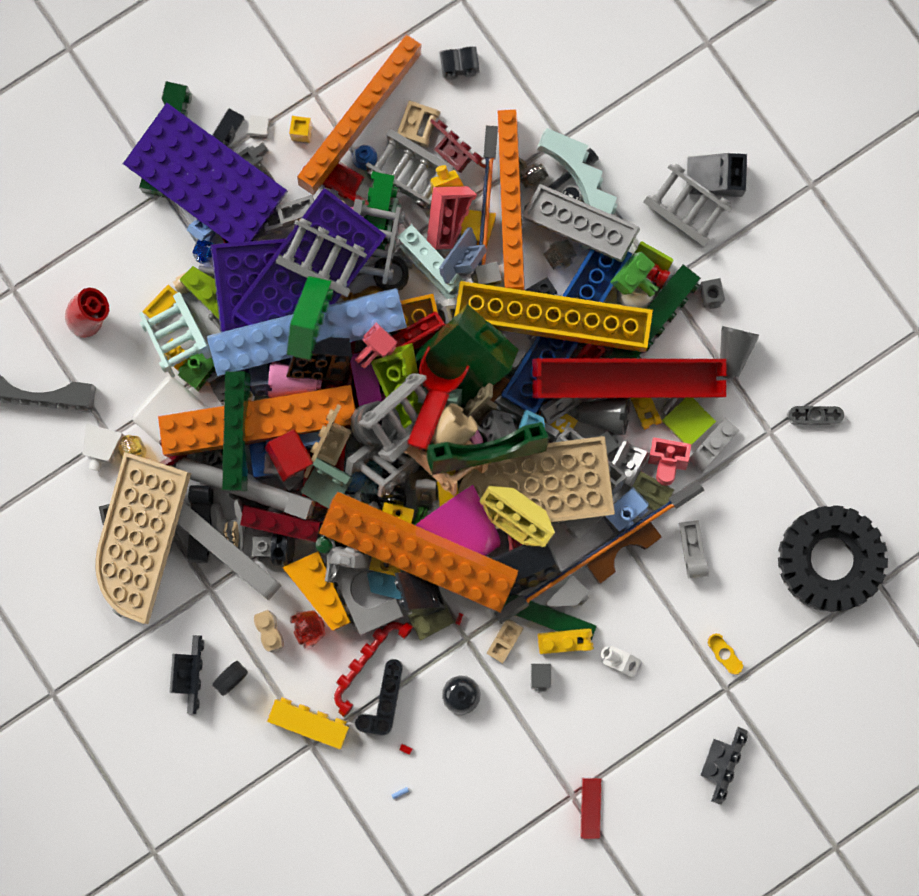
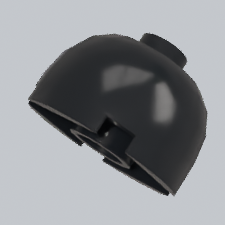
(461, 694)

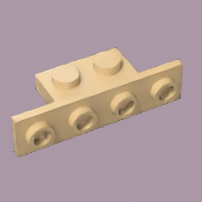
(331, 443)

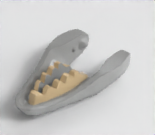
(229, 528)

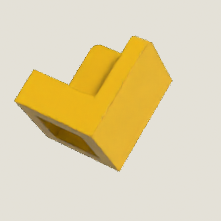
(300, 129)

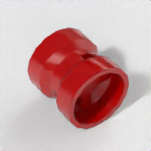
(661, 278)

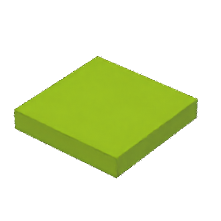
(688, 421)

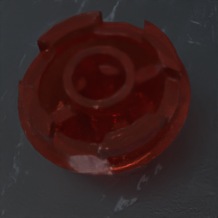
(308, 627)

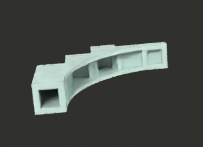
(570, 155)

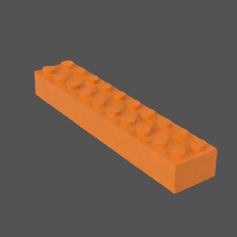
(265, 420)
(418, 551)

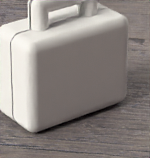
(167, 399)

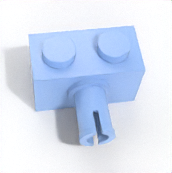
(627, 509)

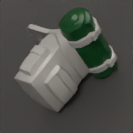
(338, 555)

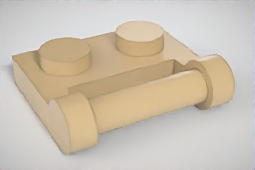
(412, 121)

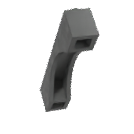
(72, 395)

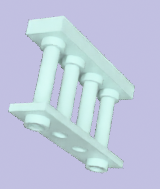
(427, 261)
(192, 334)

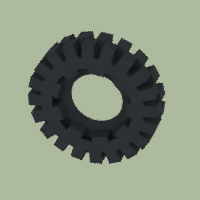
(867, 553)

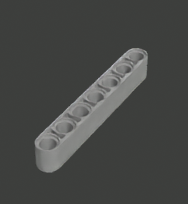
(228, 552)

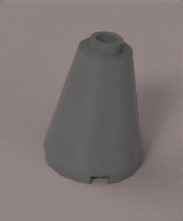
(736, 349)
(606, 414)

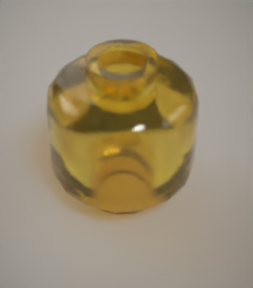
(132, 445)

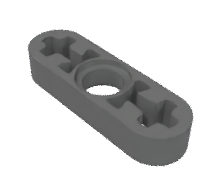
(829, 410)

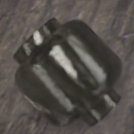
(534, 175)

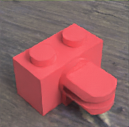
(377, 340)
(668, 456)

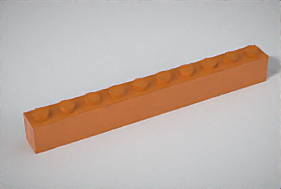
(359, 115)
(511, 200)

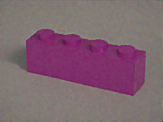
(366, 382)

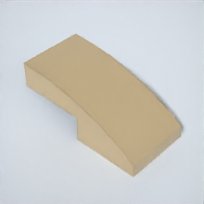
(505, 640)

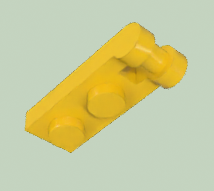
(644, 406)
(565, 641)

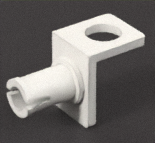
(620, 660)

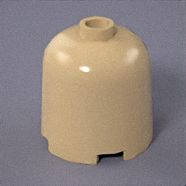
(454, 426)

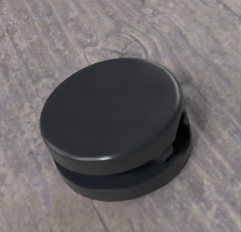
(282, 549)

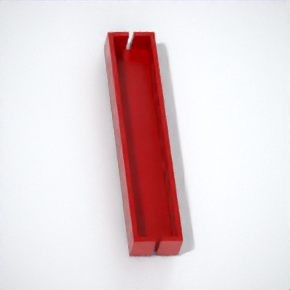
(628, 378)

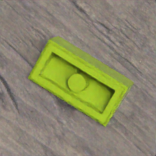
(655, 256)

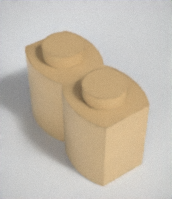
(267, 626)

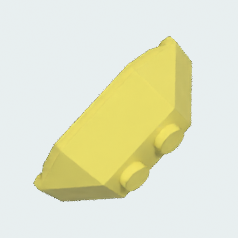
(517, 516)

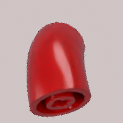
(86, 312)

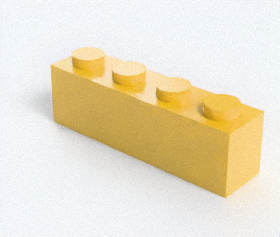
(307, 723)

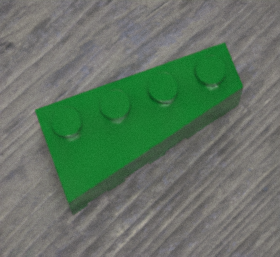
(381, 197)
(309, 317)

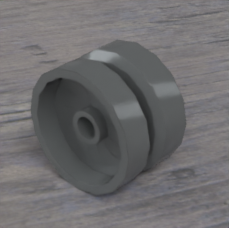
(367, 435)

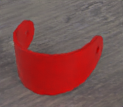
(436, 383)

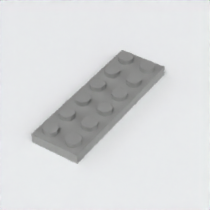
(581, 222)

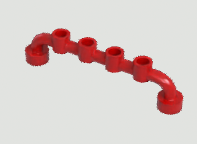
(357, 665)

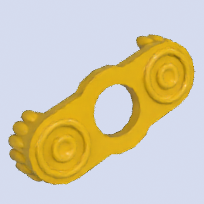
(732, 664)

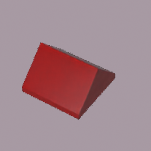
(288, 455)

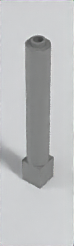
(257, 491)

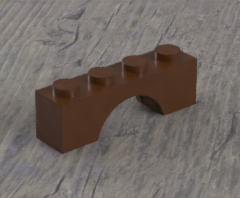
(603, 566)

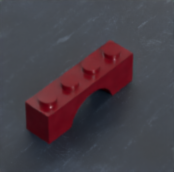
(281, 524)

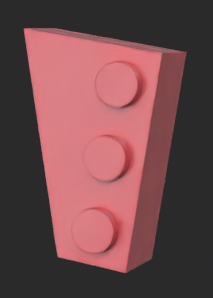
(447, 213)

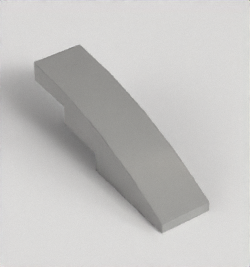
(285, 215)

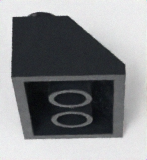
(533, 564)

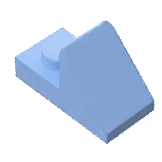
(201, 231)

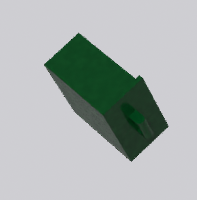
(471, 343)

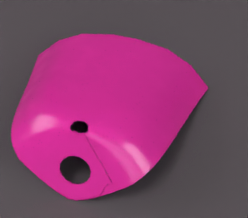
(464, 523)

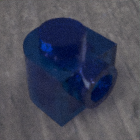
(202, 251)

